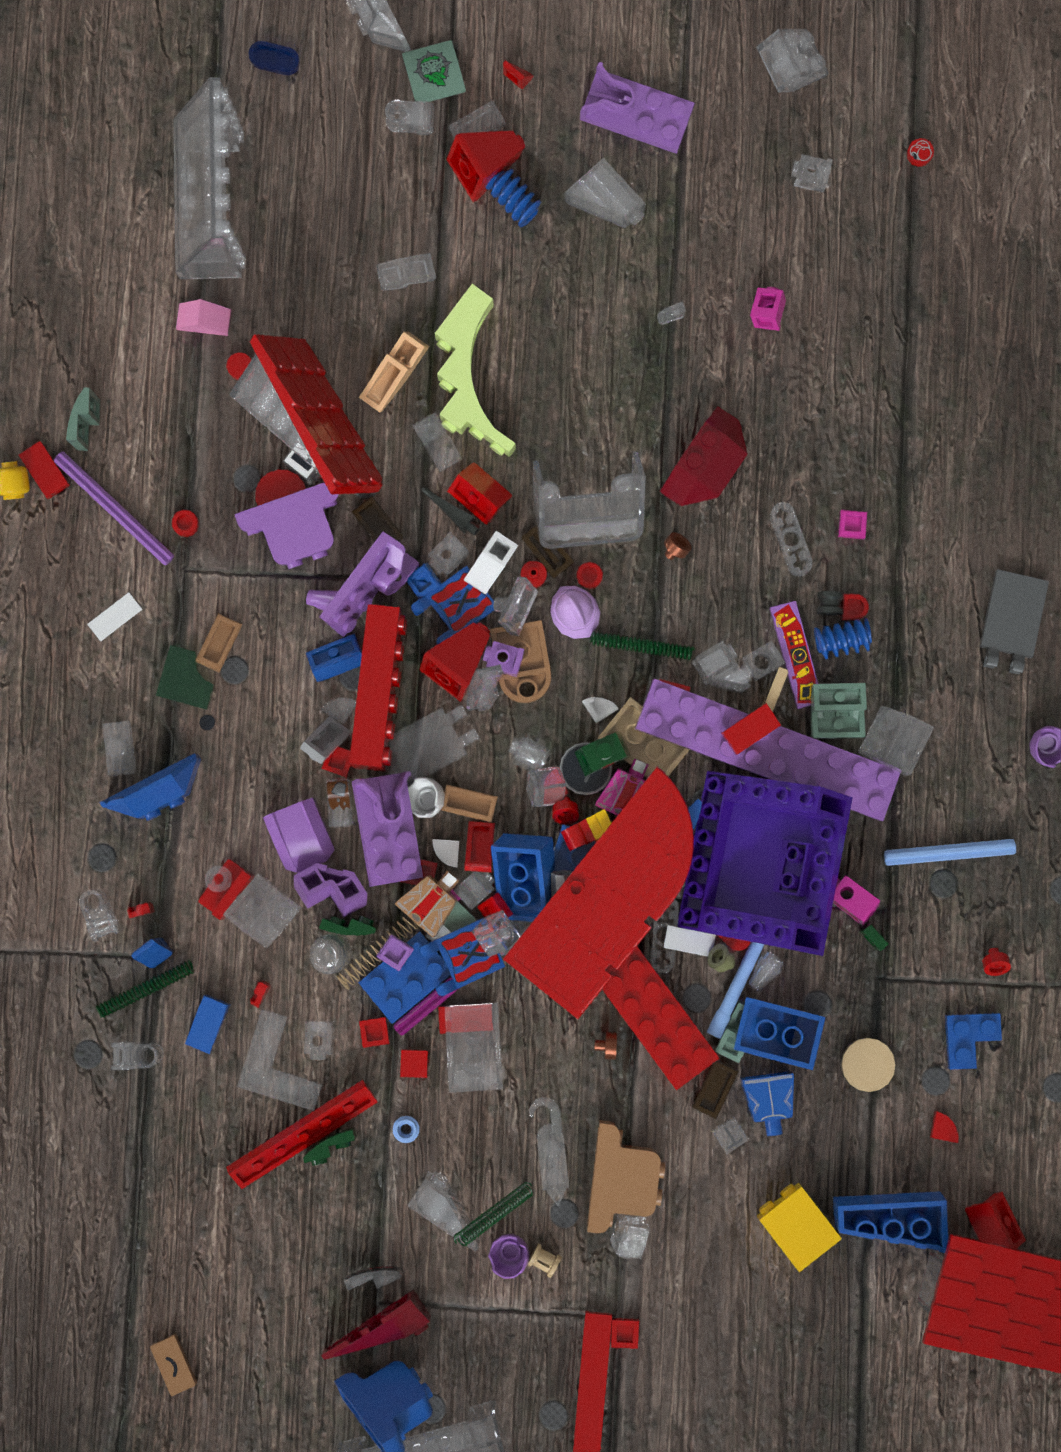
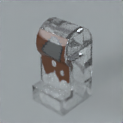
(340, 803)

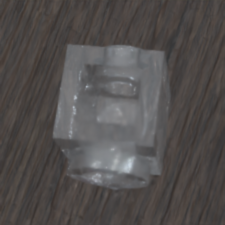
(629, 1236)

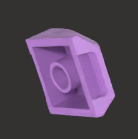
(300, 835)

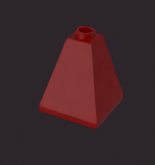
(481, 156)
(456, 659)

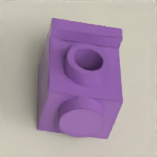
(511, 665)

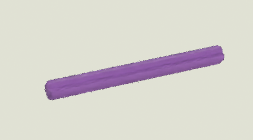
(114, 508)

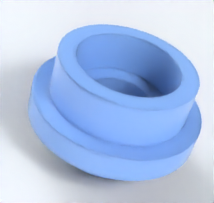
(402, 1137)

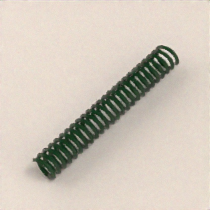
(641, 645)
(145, 988)
(514, 1205)

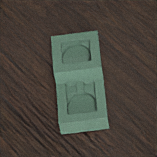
(727, 1042)

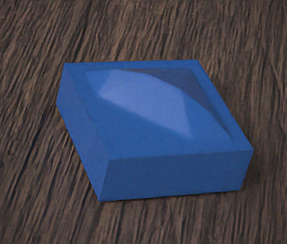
(423, 581)

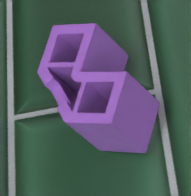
(322, 882)

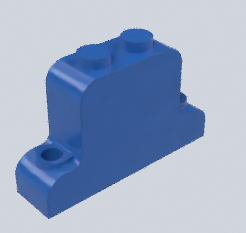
(387, 1403)

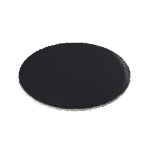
(207, 722)

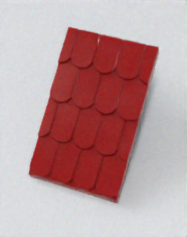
(296, 403)
(994, 1303)

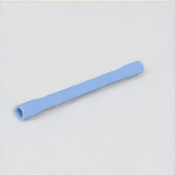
(737, 985)

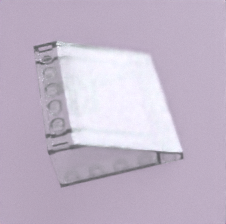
(203, 137)

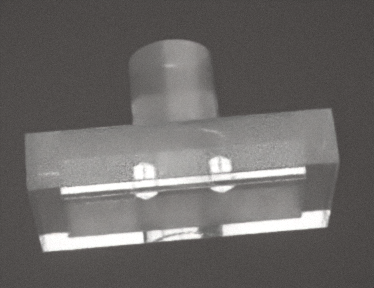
(516, 606)
(119, 748)

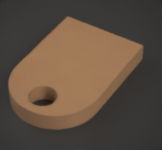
(534, 665)

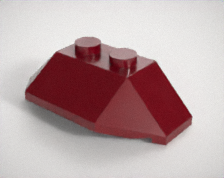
(707, 461)

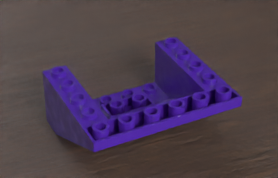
(765, 861)

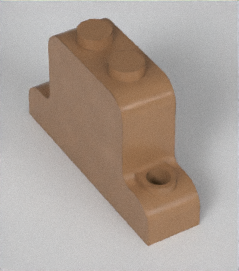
(622, 1179)

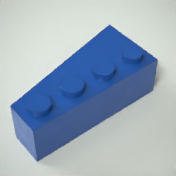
(898, 1218)

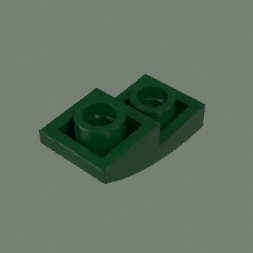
(356, 927)
(323, 1150)

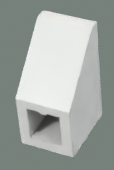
(490, 562)

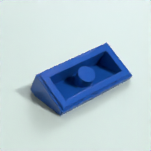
(335, 658)

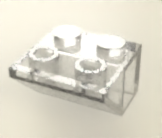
(792, 59)
(720, 670)
(896, 740)
(262, 910)

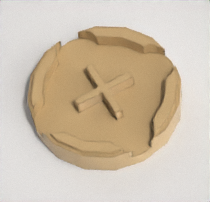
(868, 1064)

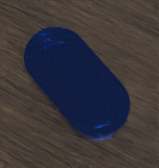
(274, 58)

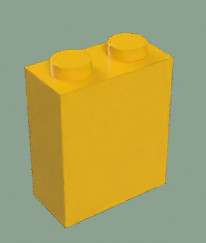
(798, 1226)

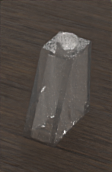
(606, 196)

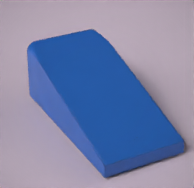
(152, 952)
(207, 1023)

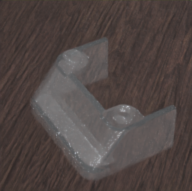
(590, 517)

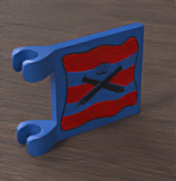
(456, 604)
(463, 958)

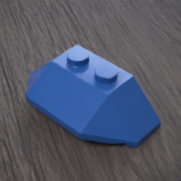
(157, 791)

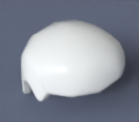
(426, 797)

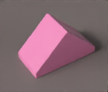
(203, 317)

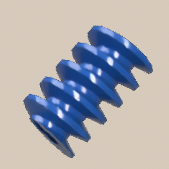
(513, 197)
(843, 639)

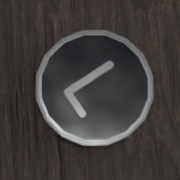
(575, 778)

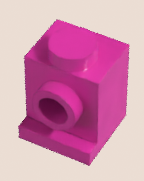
(768, 308)

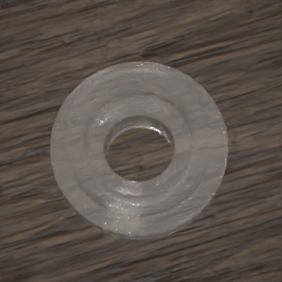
(210, 875)

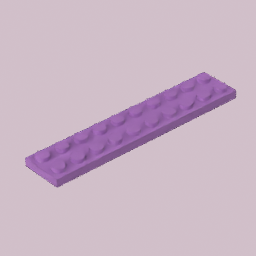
(779, 756)

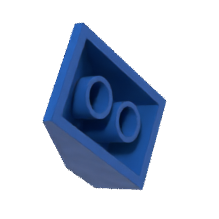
(523, 873)
(779, 1033)

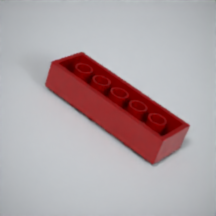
(376, 688)
(658, 1020)

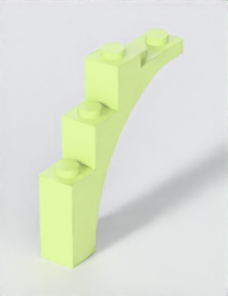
(459, 336)

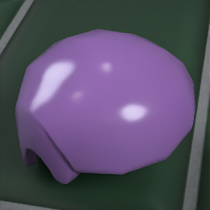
(1046, 746)
(509, 1256)

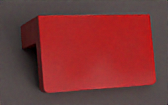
(479, 492)
(220, 901)
(995, 1222)

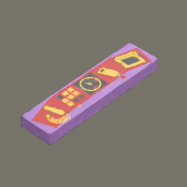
(794, 652)

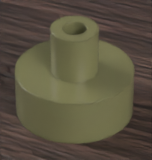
(721, 958)

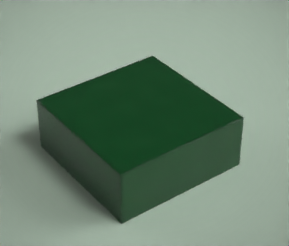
(873, 937)

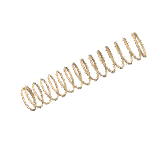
(370, 955)

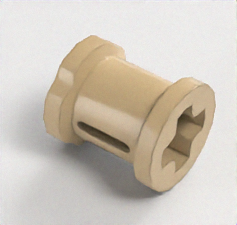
(544, 1260)

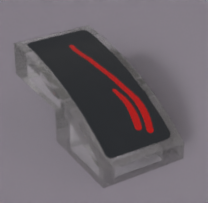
(381, 1276)

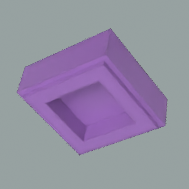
(395, 952)

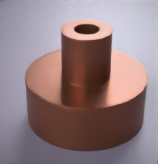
(676, 546)
(608, 1045)

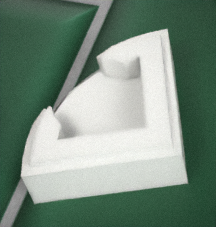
(599, 708)
(447, 851)

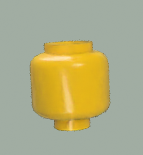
(13, 481)

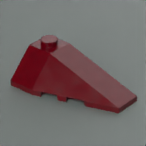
(392, 1323)

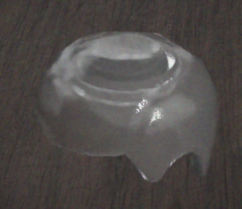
(330, 953)

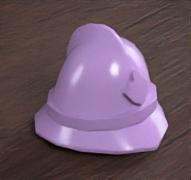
(575, 612)

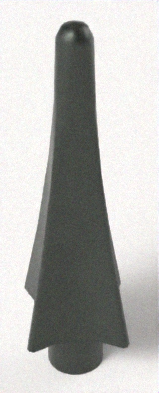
(462, 519)

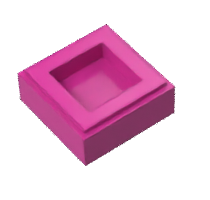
(852, 524)

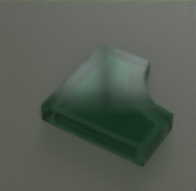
(182, 680)

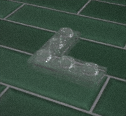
(262, 1078)

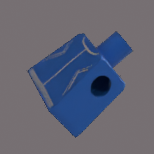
(770, 1099)

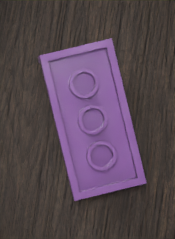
(636, 110)
(373, 574)
(387, 829)

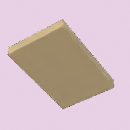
(642, 745)

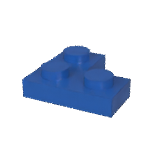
(964, 1031)

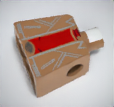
(430, 902)

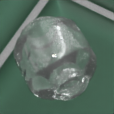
(528, 752)

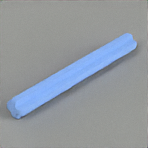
(950, 852)

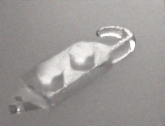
(551, 1151)

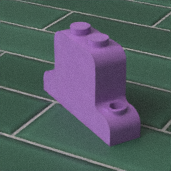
(293, 525)

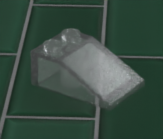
(473, 1047)
(440, 1205)

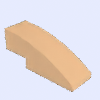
(394, 371)

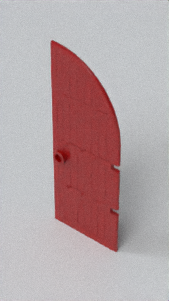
(609, 895)

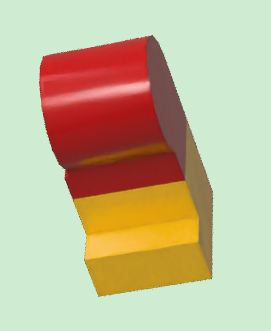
(586, 830)

